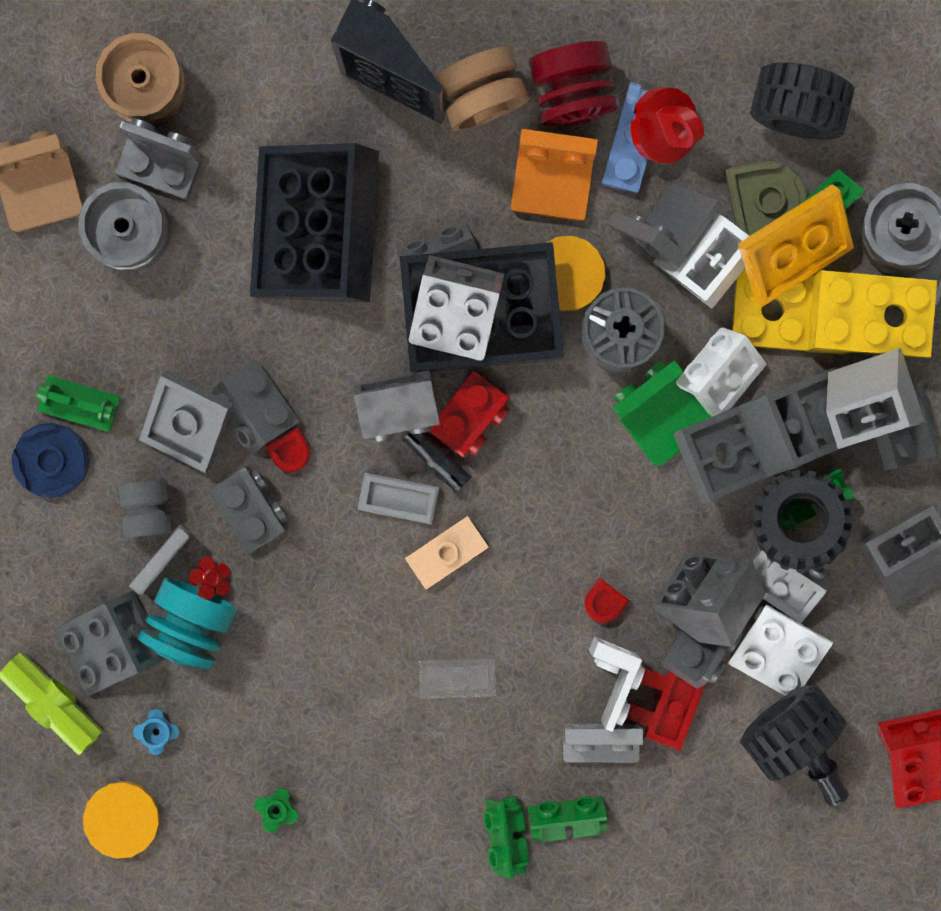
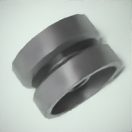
(899, 207)
(102, 220)

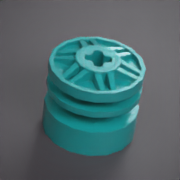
(187, 624)

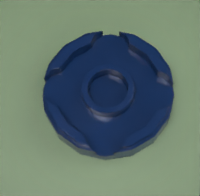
(65, 460)

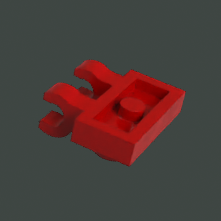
(672, 710)

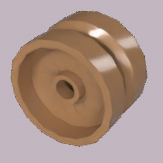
(131, 59)
(482, 88)

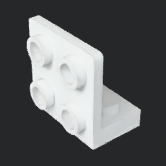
(612, 659)

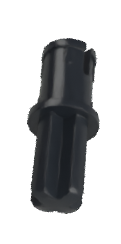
(824, 773)

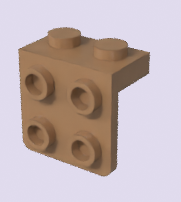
(38, 182)

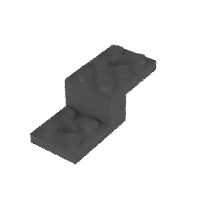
(759, 438)

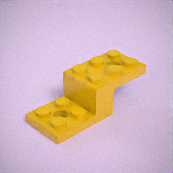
(841, 315)

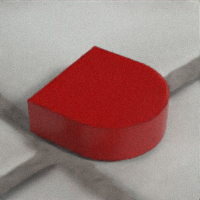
(289, 451)
(604, 602)

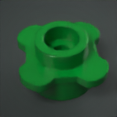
(280, 800)

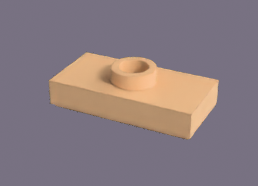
(446, 552)

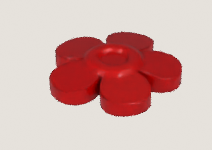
(210, 578)

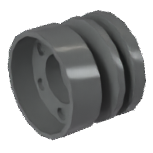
(603, 342)

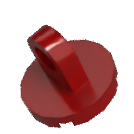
(665, 125)

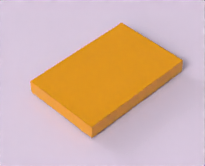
(796, 245)

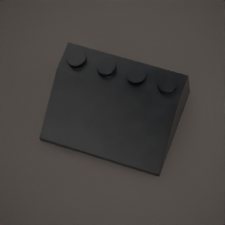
(380, 57)
(314, 222)
(526, 313)

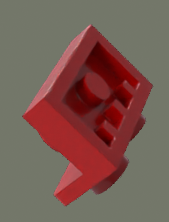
(469, 414)

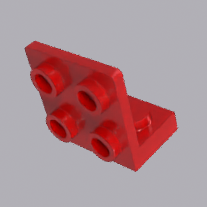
(914, 757)

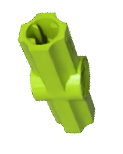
(50, 703)

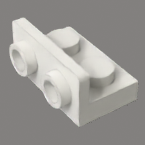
(722, 371)

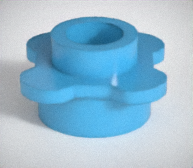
(156, 742)

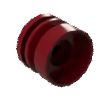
(575, 91)

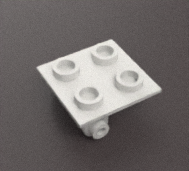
(779, 651)

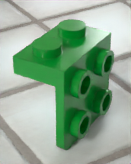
(657, 411)

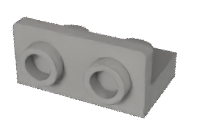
(791, 591)
(595, 744)

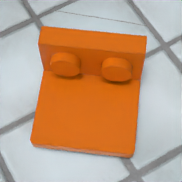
(553, 175)

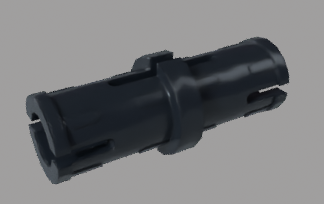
(438, 460)

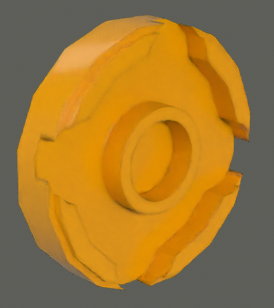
(578, 272)
(121, 819)

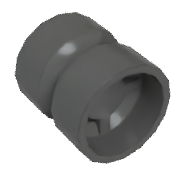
(144, 508)

